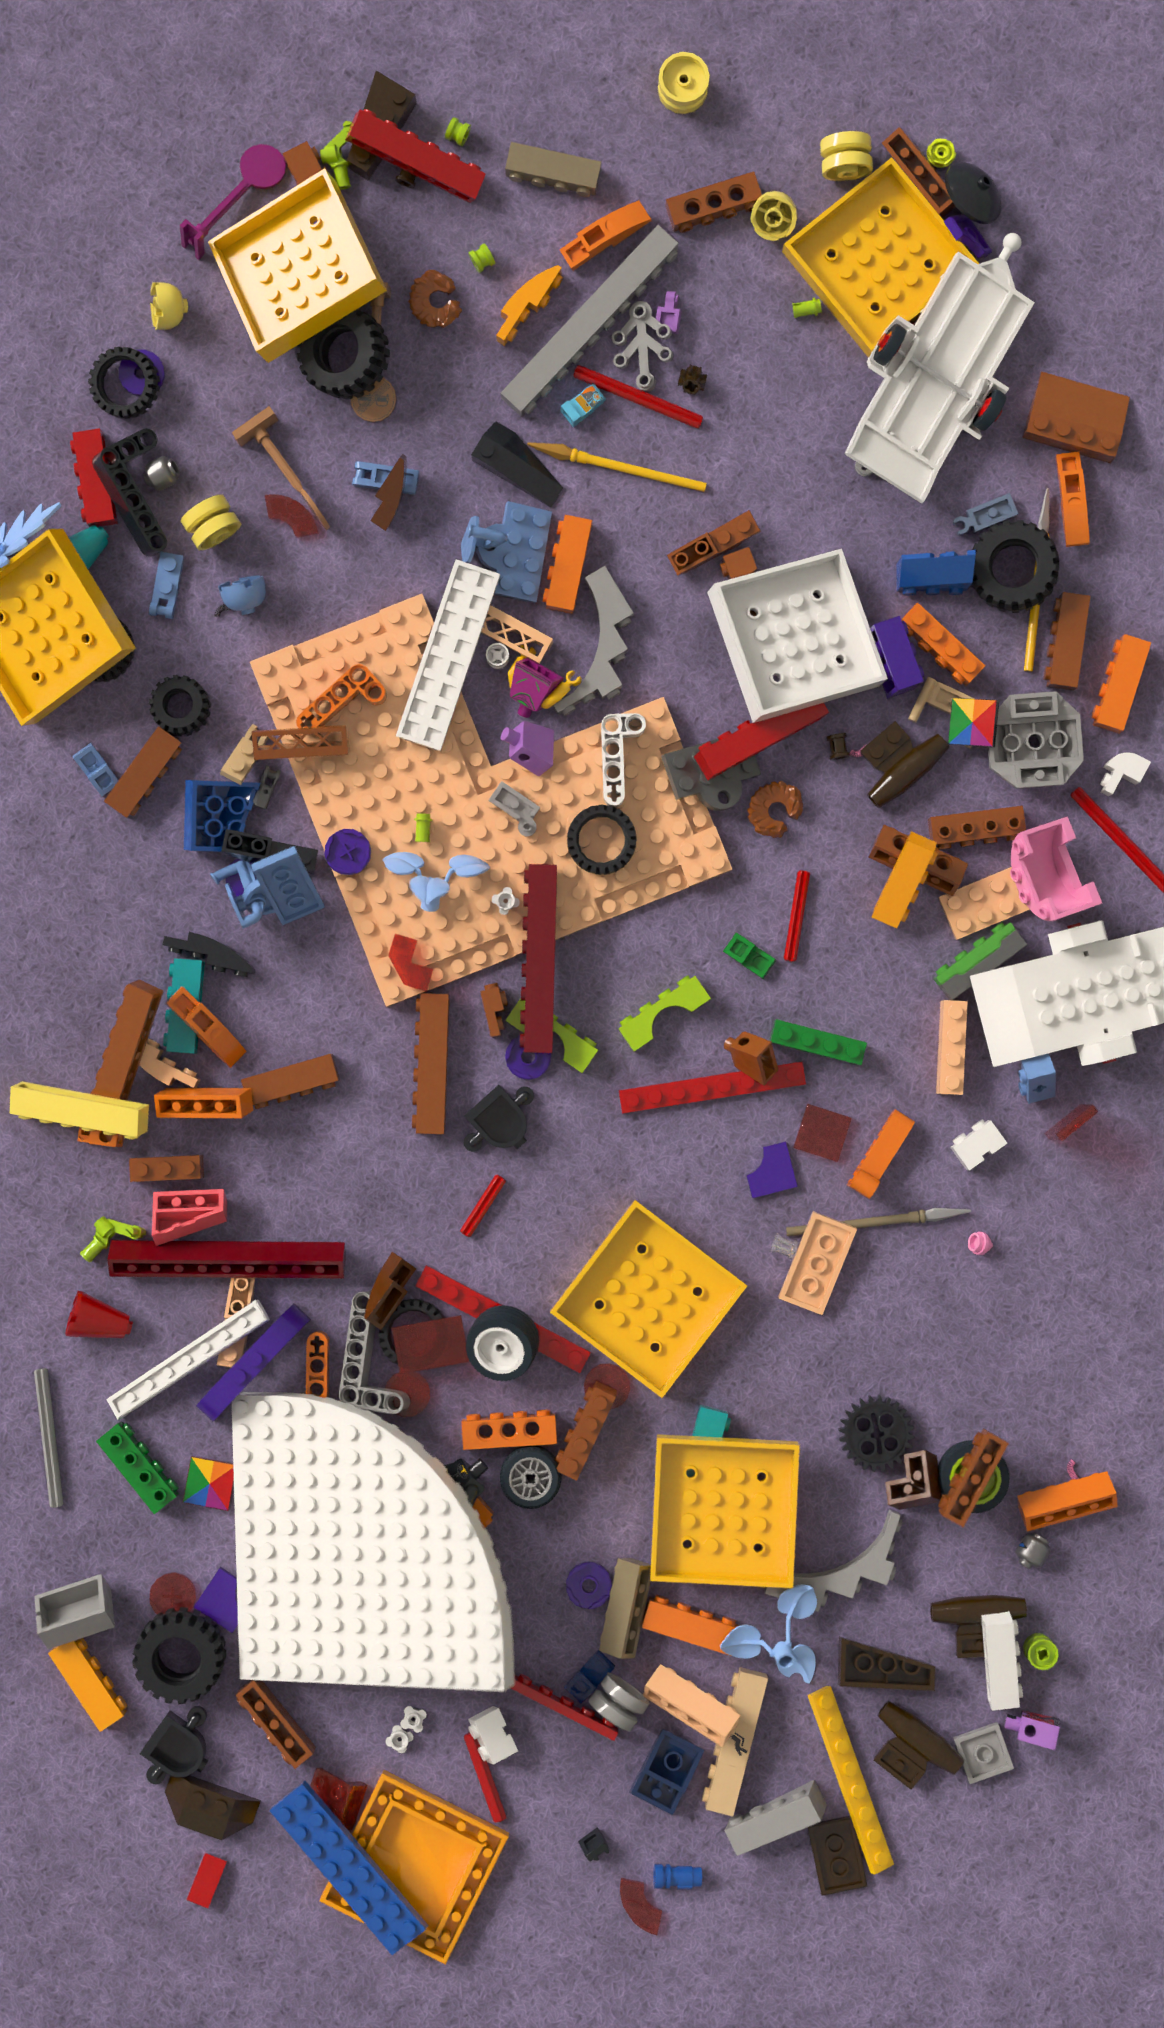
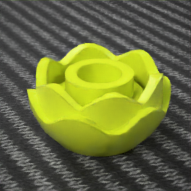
(944, 146)

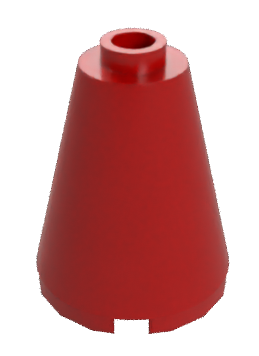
(96, 1319)

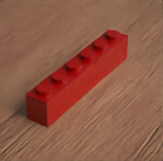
(415, 156)
(753, 739)

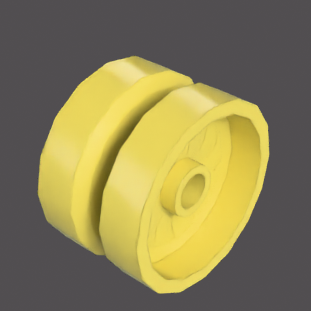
(683, 82)
(846, 156)
(210, 522)

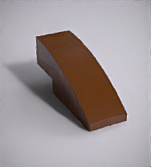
(391, 494)
(388, 1290)

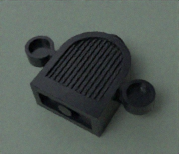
(499, 1119)
(176, 1746)

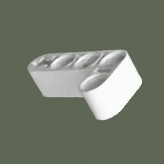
(617, 760)

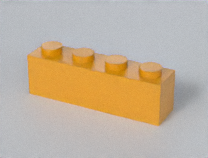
(904, 879)
(89, 1683)

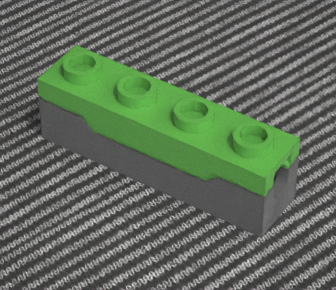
(985, 957)

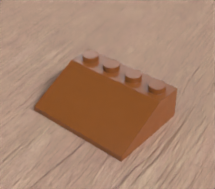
(1076, 417)

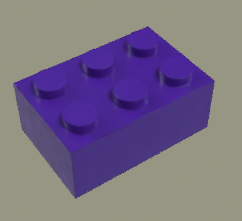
(897, 657)

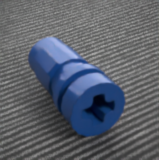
(681, 1876)

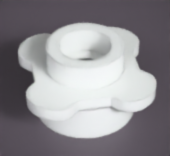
(505, 894)
(415, 1725)
(400, 1746)

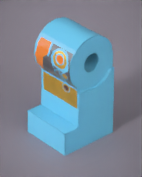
(582, 405)

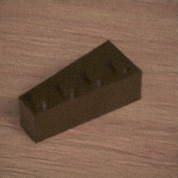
(388, 102)
(876, 1668)

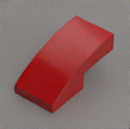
(206, 1880)

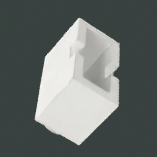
(981, 1140)
(493, 1741)

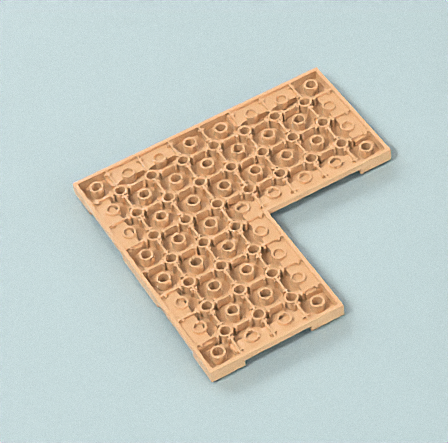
(393, 779)

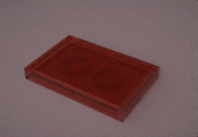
(1071, 1122)
(430, 1344)

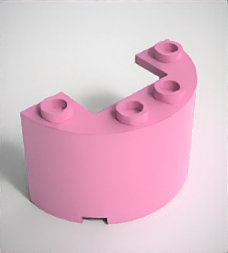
(1047, 874)

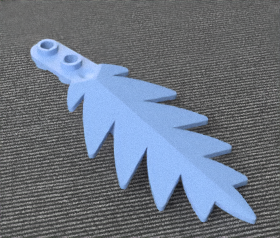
(21, 531)

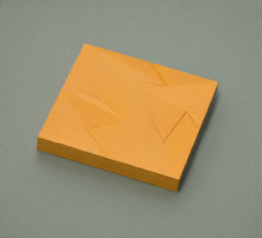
(430, 1854)

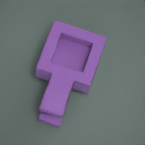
(669, 314)

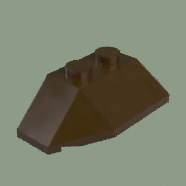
(209, 1807)

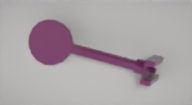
(261, 168)

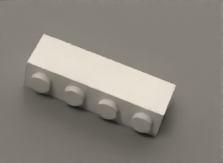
(1000, 1661)

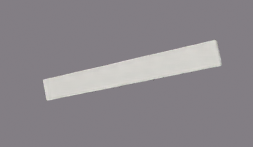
(188, 1359)

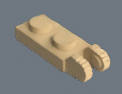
(242, 758)

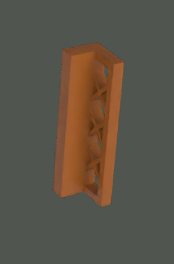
(300, 748)

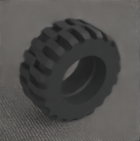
(364, 370)
(1009, 535)
(166, 1682)

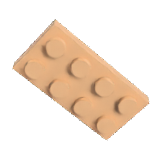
(982, 904)
(817, 1263)

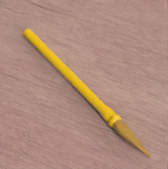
(563, 452)

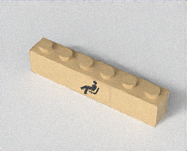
(732, 1758)

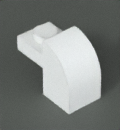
(1126, 766)

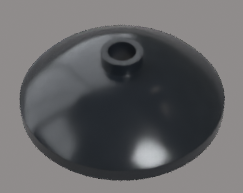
(973, 192)

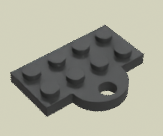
(688, 779)

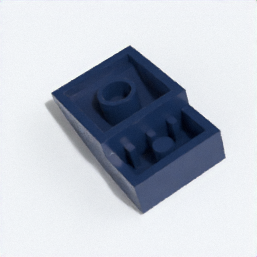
(666, 1771)

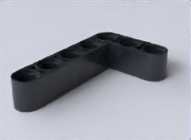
(129, 489)

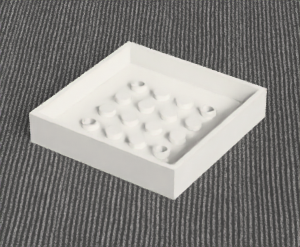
(797, 635)

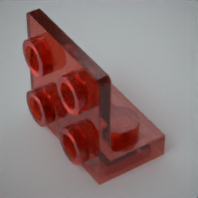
(340, 1796)

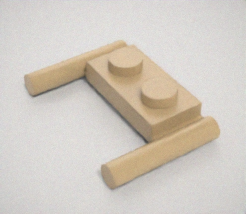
(936, 695)

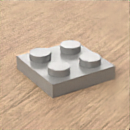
(983, 1752)

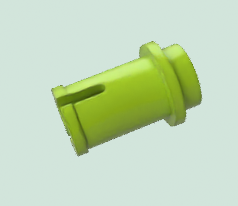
(807, 308)
(422, 827)

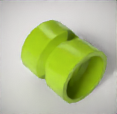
(1040, 1651)

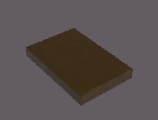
(837, 1855)

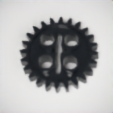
(856, 1437)

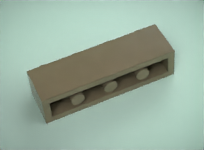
(553, 169)
(625, 1608)

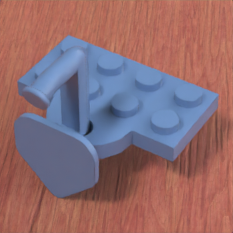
(516, 546)
(280, 888)

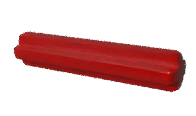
(483, 1205)

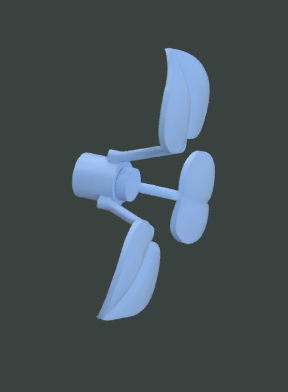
(431, 889)
(745, 1639)

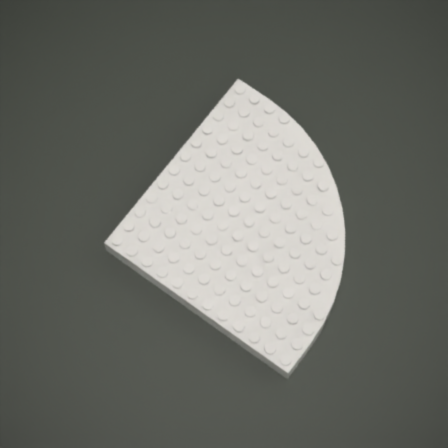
(359, 1554)

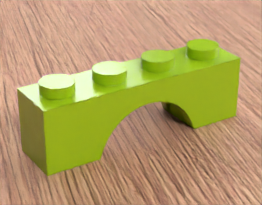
(688, 995)
(577, 1051)

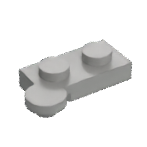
(517, 807)

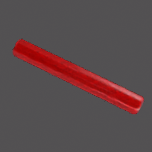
(796, 917)
(485, 1779)

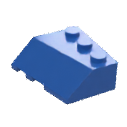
(934, 573)
(214, 808)

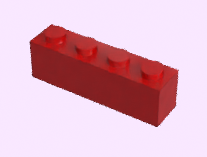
(98, 505)

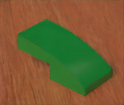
(749, 955)

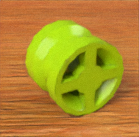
(457, 131)
(481, 258)

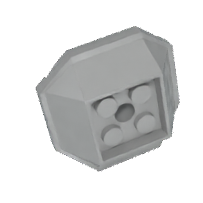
(1059, 737)

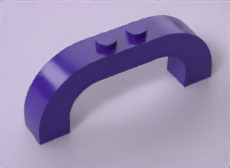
(253, 1362)

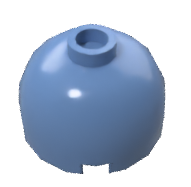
(243, 594)

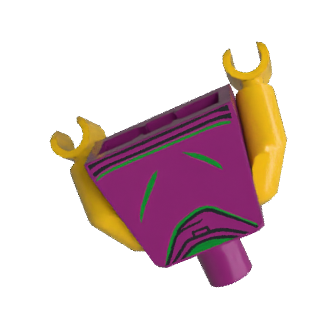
(536, 685)

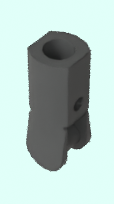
(265, 791)

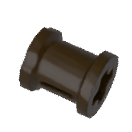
(406, 179)
(838, 746)

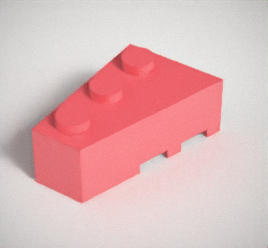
(186, 1212)

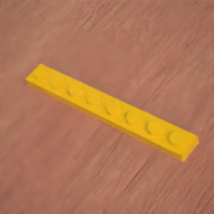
(850, 1780)

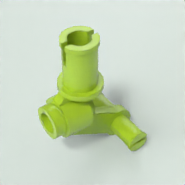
(333, 157)
(105, 1230)

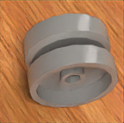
(619, 1702)

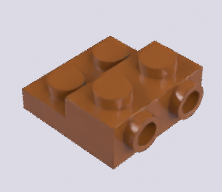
(494, 1002)

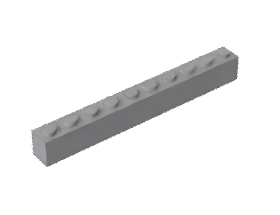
(589, 321)

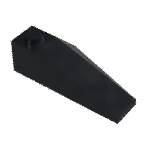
(511, 459)

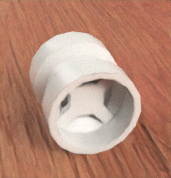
(497, 652)

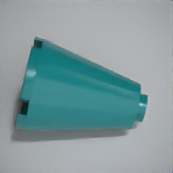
(90, 543)

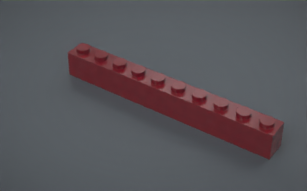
(227, 1259)

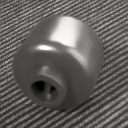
(161, 473)
(1033, 1551)

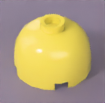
(774, 215)
(167, 306)

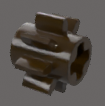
(692, 379)

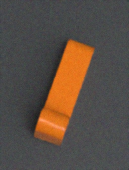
(337, 703)
(880, 1154)
(312, 1375)

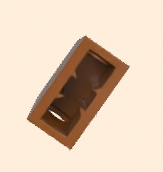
(753, 1056)

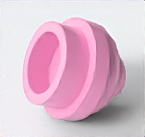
(979, 1243)

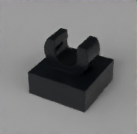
(593, 1845)

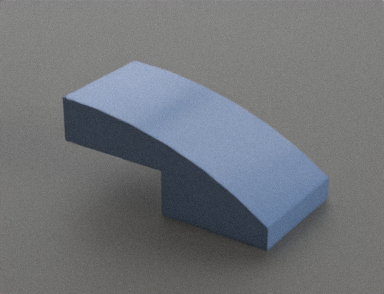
(96, 769)

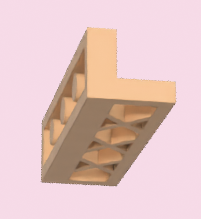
(520, 628)

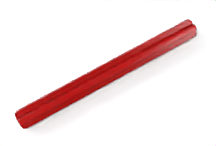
(638, 396)
(1119, 837)

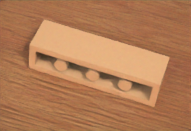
(951, 1047)
(691, 1705)

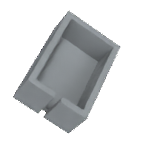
(74, 1611)

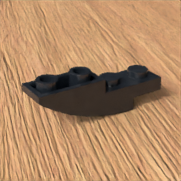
(256, 847)
(218, 954)

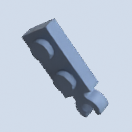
(987, 514)

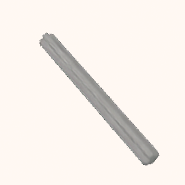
(48, 1437)

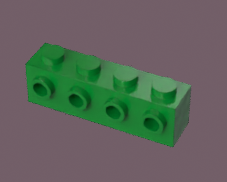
(138, 1467)

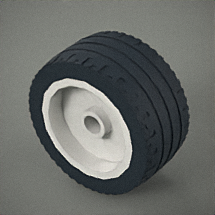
(502, 1343)

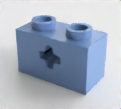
(1037, 1078)

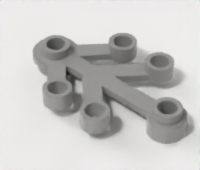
(642, 342)

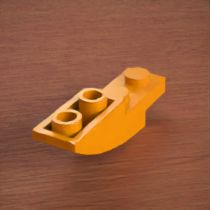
(531, 295)

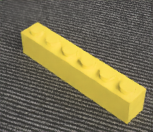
(79, 1109)

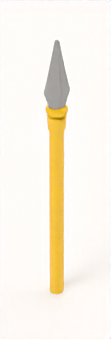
(1034, 613)

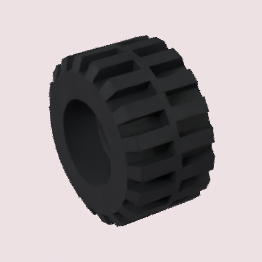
(166, 691)

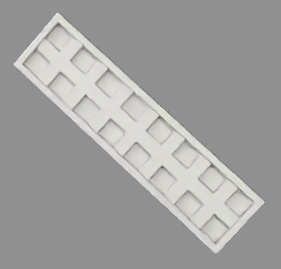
(448, 655)

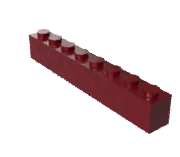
(540, 958)

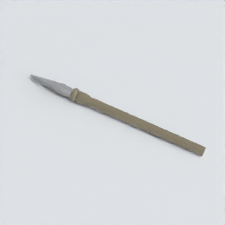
(934, 1215)

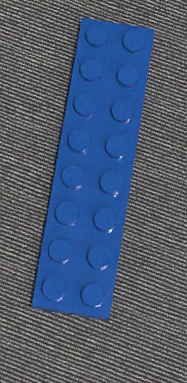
(348, 1868)

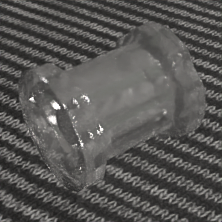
(783, 1246)

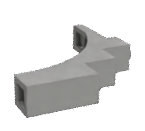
(612, 613)
(846, 1578)

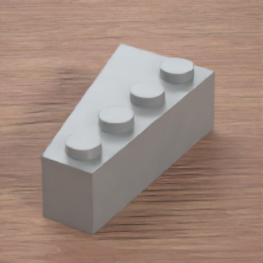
(776, 1818)

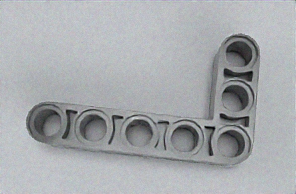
(363, 1361)

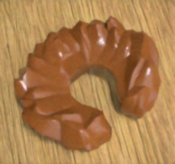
(419, 300)
(764, 797)

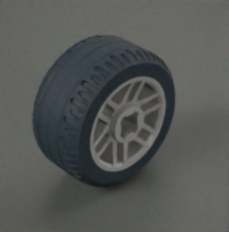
(530, 1493)

